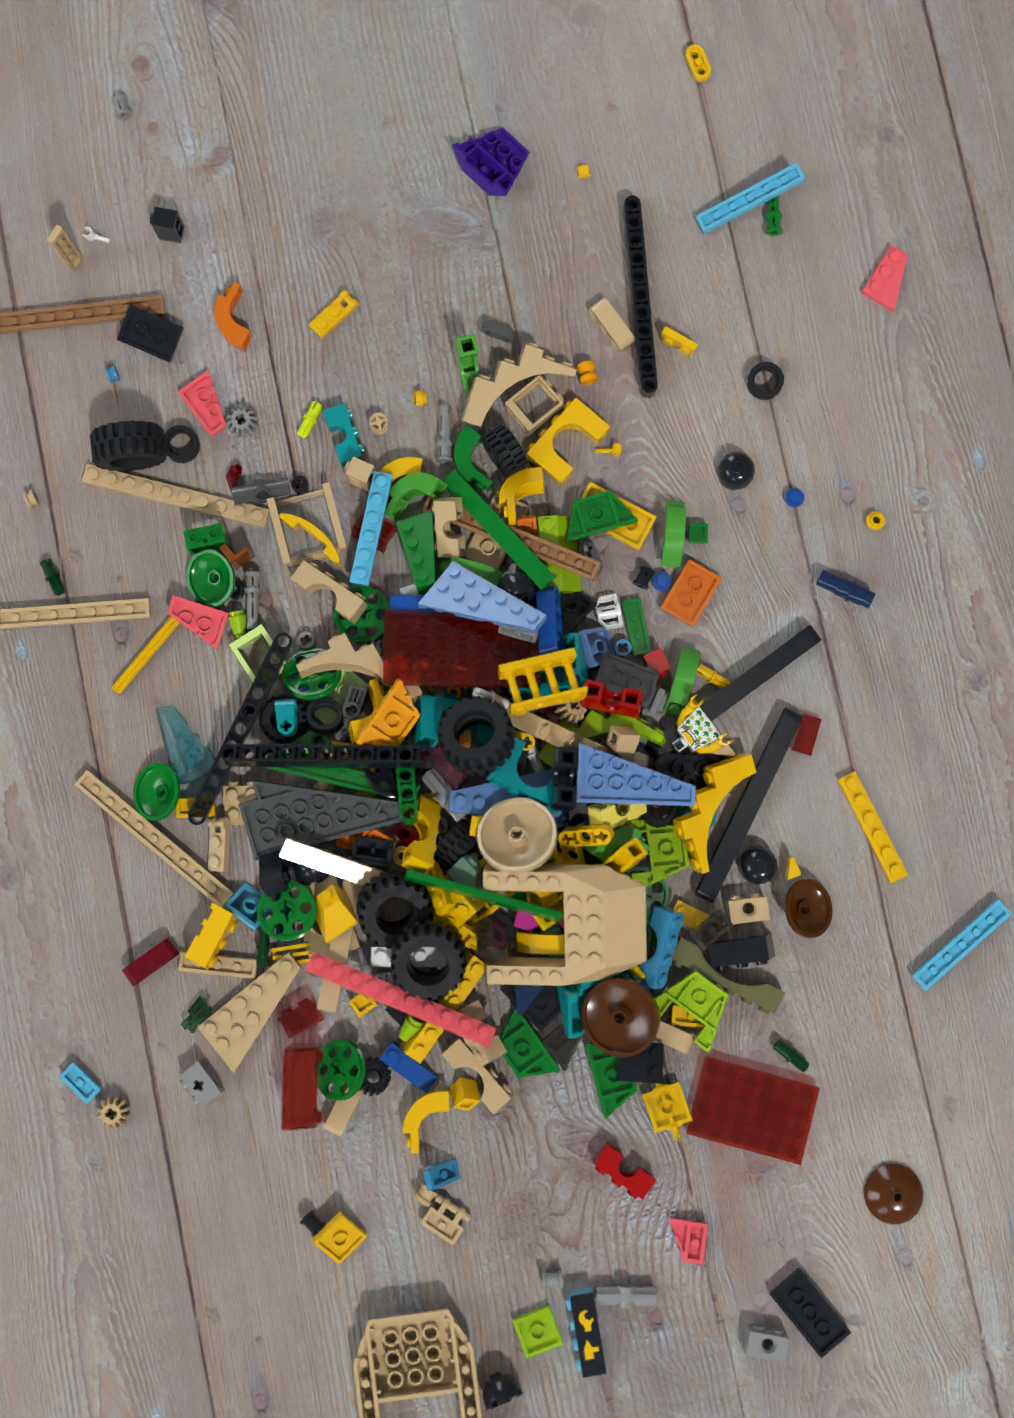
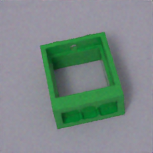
(207, 537)

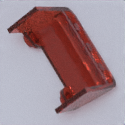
(300, 1086)

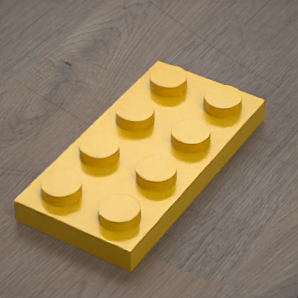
(633, 534)

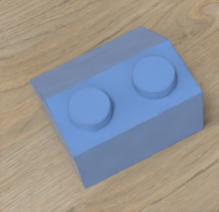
(595, 644)

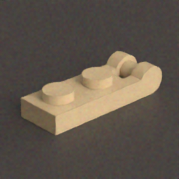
(219, 844)

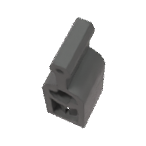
(356, 702)

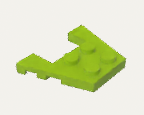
(666, 853)
(701, 1000)

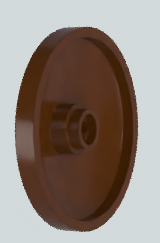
(620, 1017)

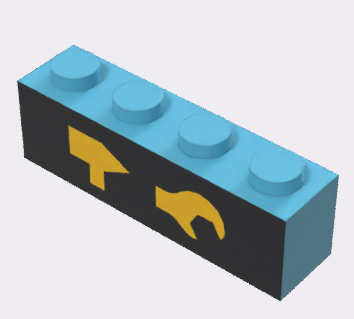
(587, 1332)

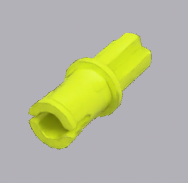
(309, 419)

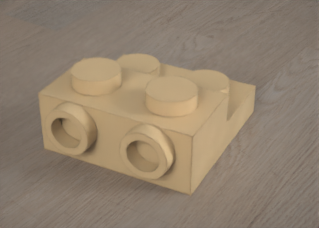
(233, 796)

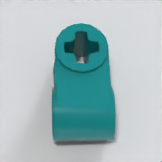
(286, 713)

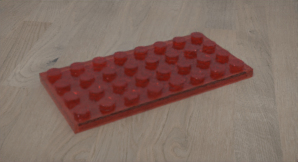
(449, 651)

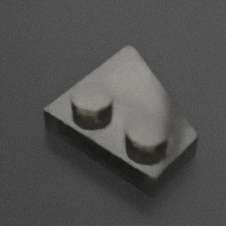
(561, 1046)

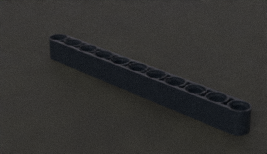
(642, 288)
(745, 684)
(241, 717)
(335, 761)
(748, 805)

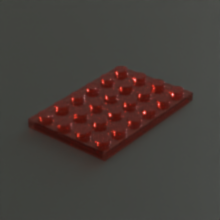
(753, 1110)

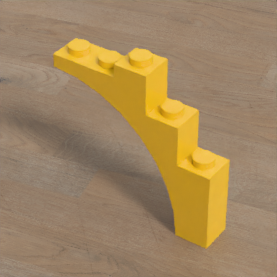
(695, 825)
(621, 861)

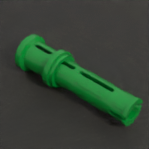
(773, 215)

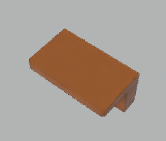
(240, 558)

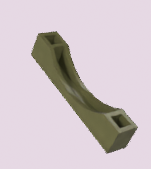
(761, 994)

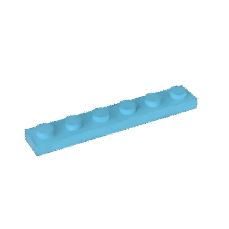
(750, 198)
(371, 528)
(961, 944)

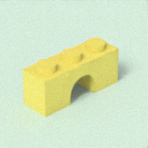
(614, 815)

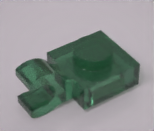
(198, 1013)

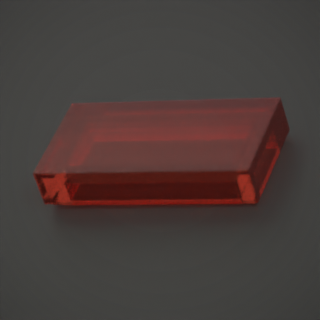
(806, 735)

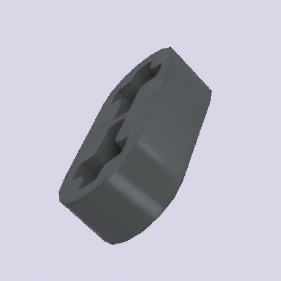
(498, 331)
(593, 553)

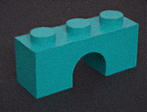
(339, 419)

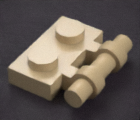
(441, 1224)

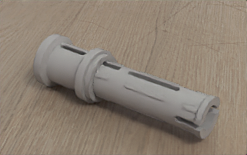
(444, 443)
(249, 590)

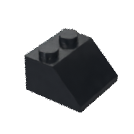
(643, 1067)

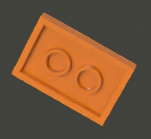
(691, 593)

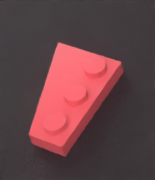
(887, 278)
(204, 403)
(200, 619)

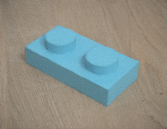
(80, 1082)

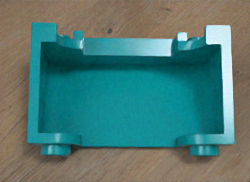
(572, 640)
(572, 999)

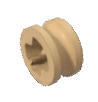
(31, 498)

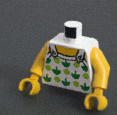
(697, 731)

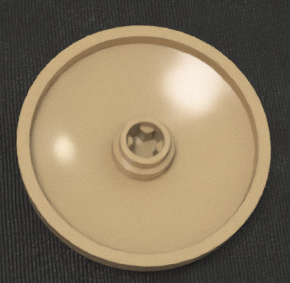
(517, 835)

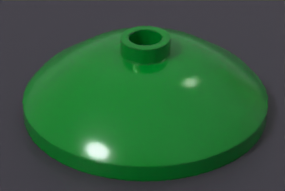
(203, 576)
(156, 791)

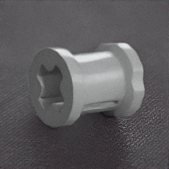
(121, 106)
(552, 1279)

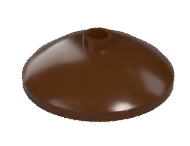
(808, 908)
(882, 1187)

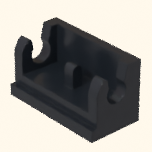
(373, 851)

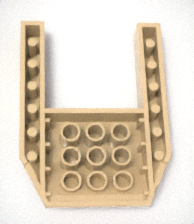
(600, 922)
(415, 1359)

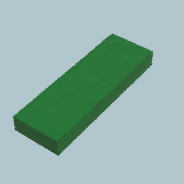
(636, 626)

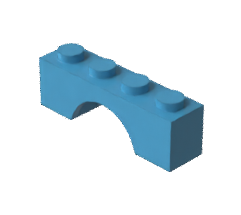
(666, 924)

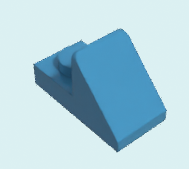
(441, 1174)

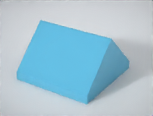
(244, 906)

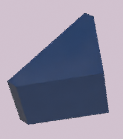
(525, 995)

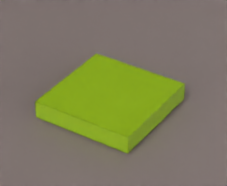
(537, 1331)

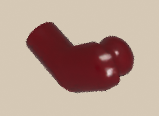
(233, 475)

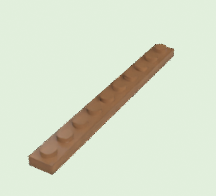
(77, 314)
(541, 548)

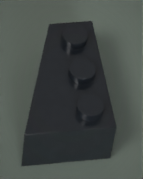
(741, 951)

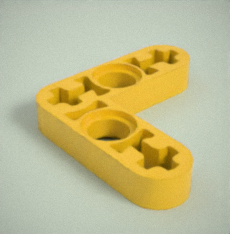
(578, 841)

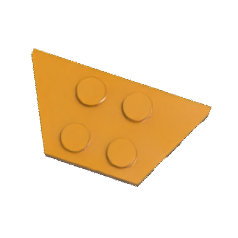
(391, 719)

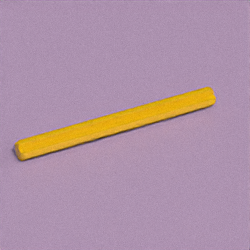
(145, 655)

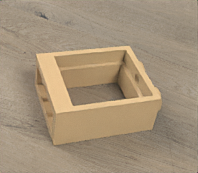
(519, 416)

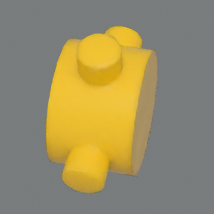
(583, 171)

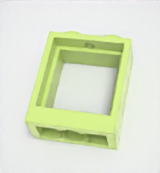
(247, 640)

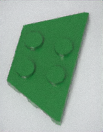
(597, 515)
(524, 1049)
(604, 1069)

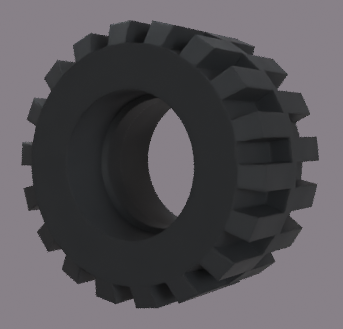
(504, 451)
(267, 721)
(454, 845)

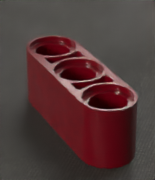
(150, 961)

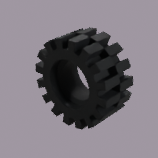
(384, 1073)

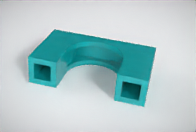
(431, 711)
(509, 779)

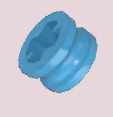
(112, 373)
(622, 642)

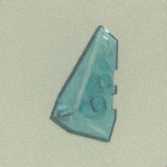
(182, 747)

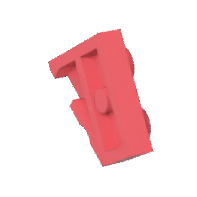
(690, 1238)

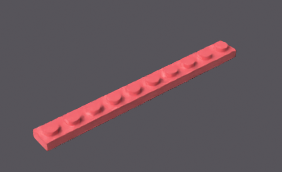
(397, 999)

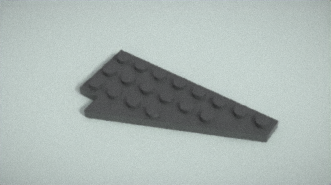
(310, 815)

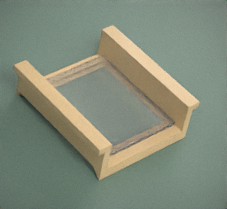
(319, 510)

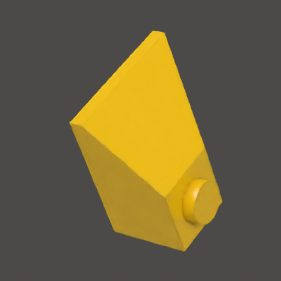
(334, 913)

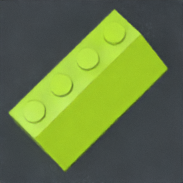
(555, 530)

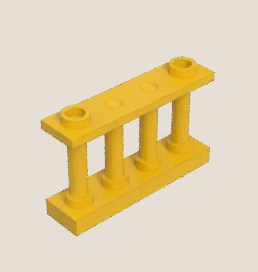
(546, 663)

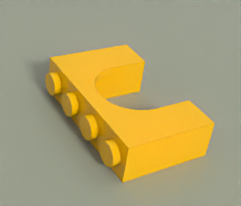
(576, 417)

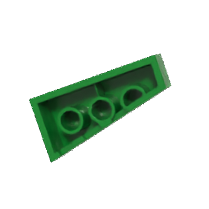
(419, 546)

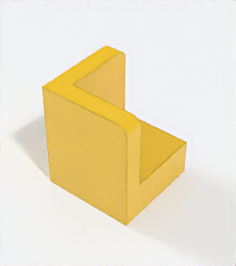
(464, 1094)

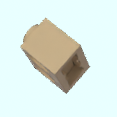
(359, 473)

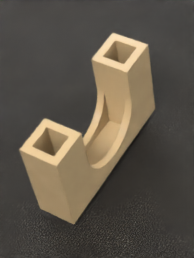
(313, 937)

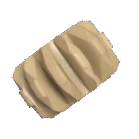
(570, 712)
(111, 1119)

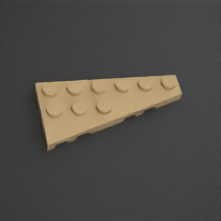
(242, 1019)

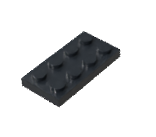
(810, 1313)

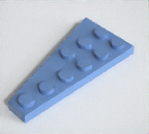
(478, 599)
(619, 781)
(481, 798)

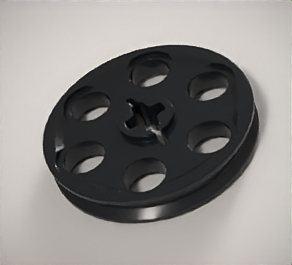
(387, 775)

